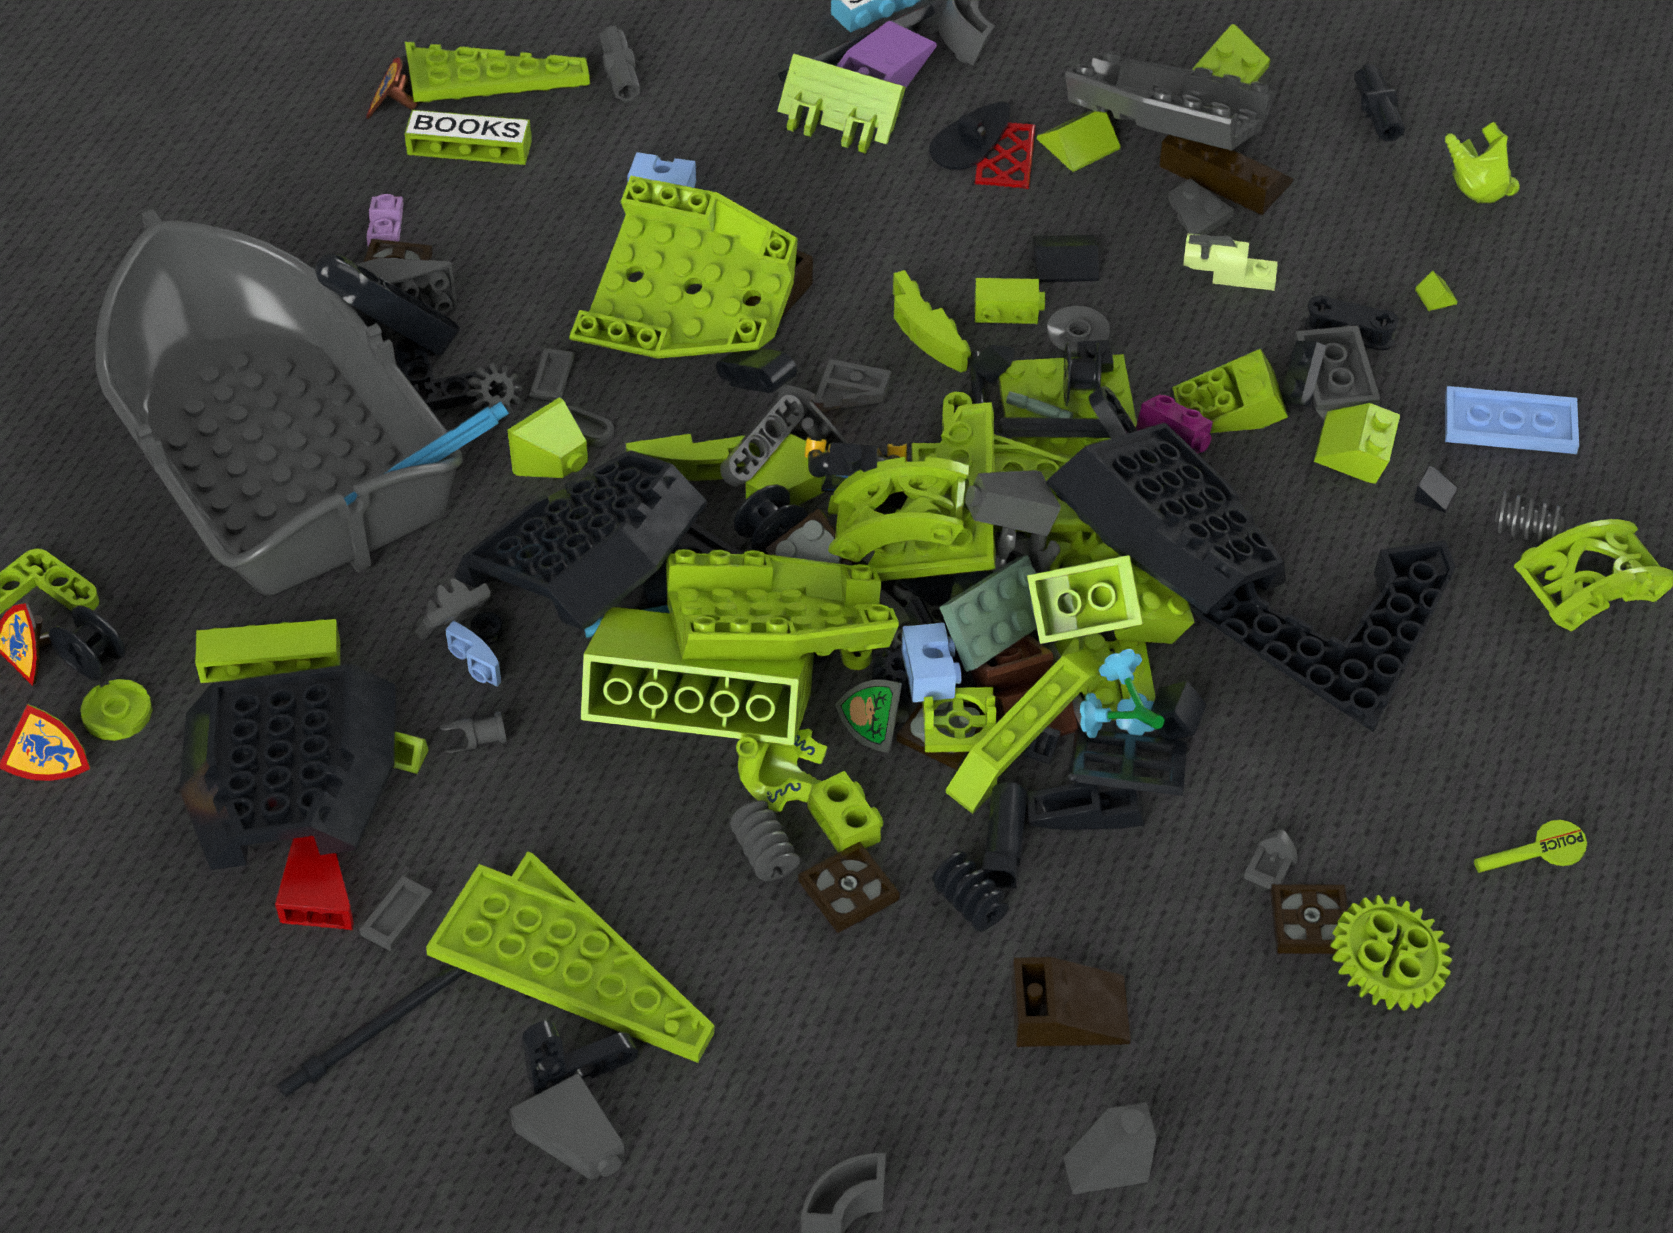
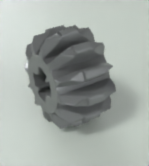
(493, 377)

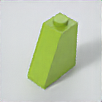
(789, 469)

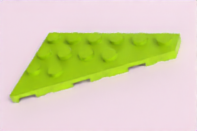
(970, 442)

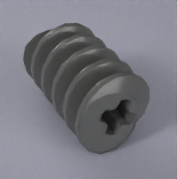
(1529, 519)
(764, 841)

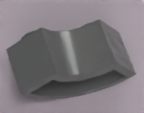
(964, 29)
(845, 1194)

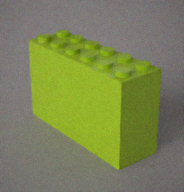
(641, 681)

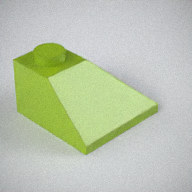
(547, 443)

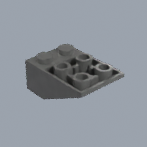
(423, 279)

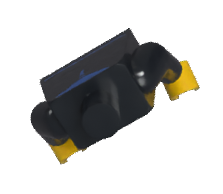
(844, 460)

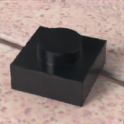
(1085, 349)

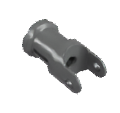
(477, 732)

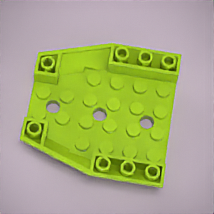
(684, 240)
(773, 606)

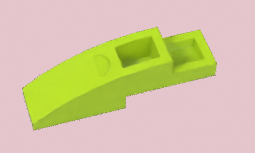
(928, 328)
(692, 459)

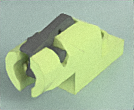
(1229, 262)

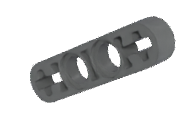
(760, 437)

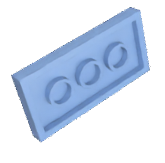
(1511, 420)

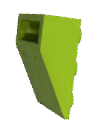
(1235, 394)

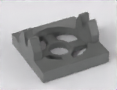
(453, 606)

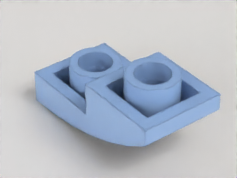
(480, 659)

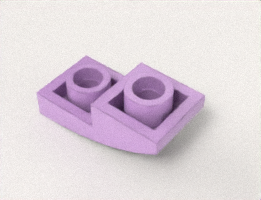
(385, 218)

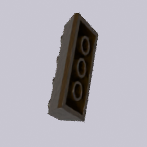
(1224, 172)

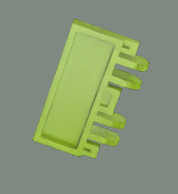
(844, 99)

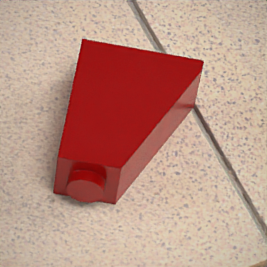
(313, 889)

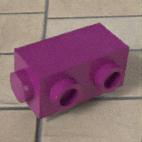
(1185, 422)

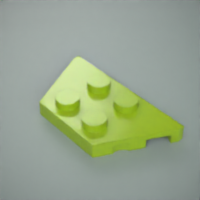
(1235, 56)

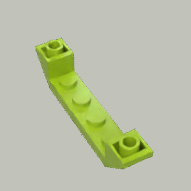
(1021, 726)

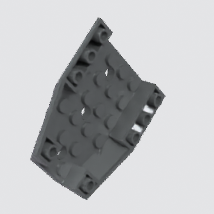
(1172, 98)

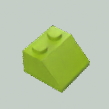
(1358, 440)

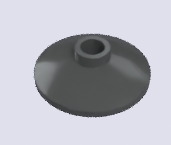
(1076, 325)

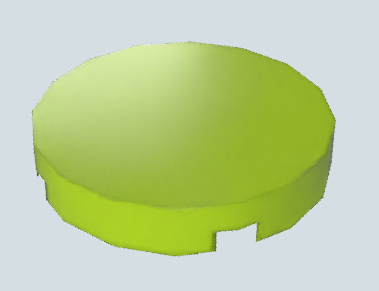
(118, 720)

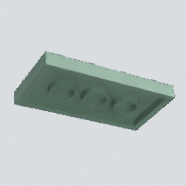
(991, 613)

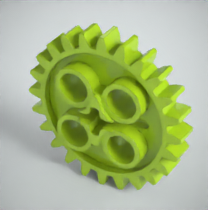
(1365, 946)

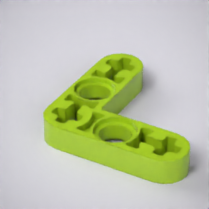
(33, 576)

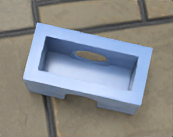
(651, 167)
(929, 662)

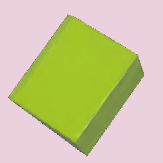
(1435, 292)
(409, 752)

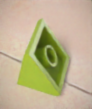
(1081, 140)

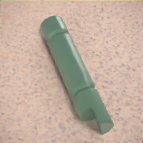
(1037, 406)

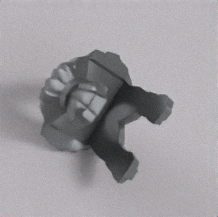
(1011, 542)

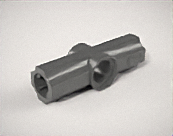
(619, 63)

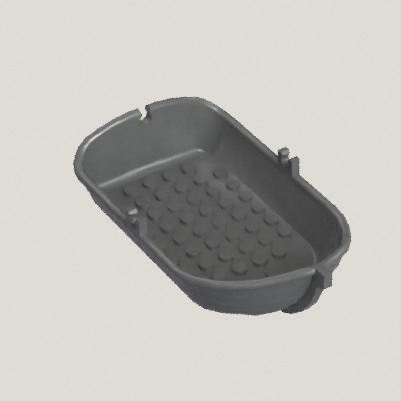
(265, 404)

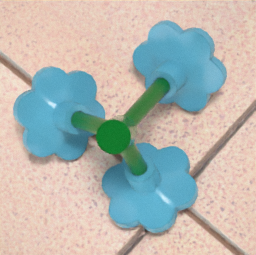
(1132, 713)

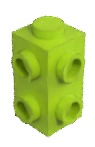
(1008, 300)

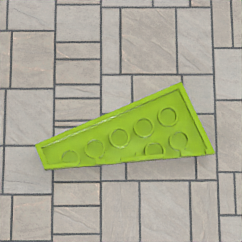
(485, 72)

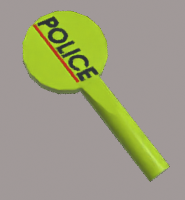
(1555, 842)

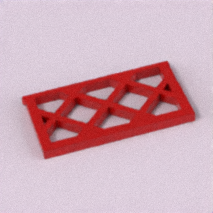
(1003, 178)

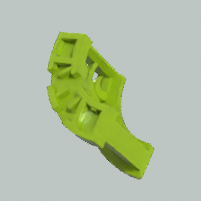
(864, 530)
(1612, 537)

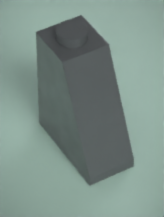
(1013, 501)
(571, 1128)
(1113, 1151)

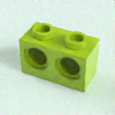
(839, 818)

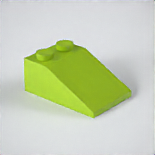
(1085, 599)

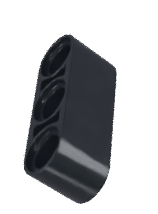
(757, 369)

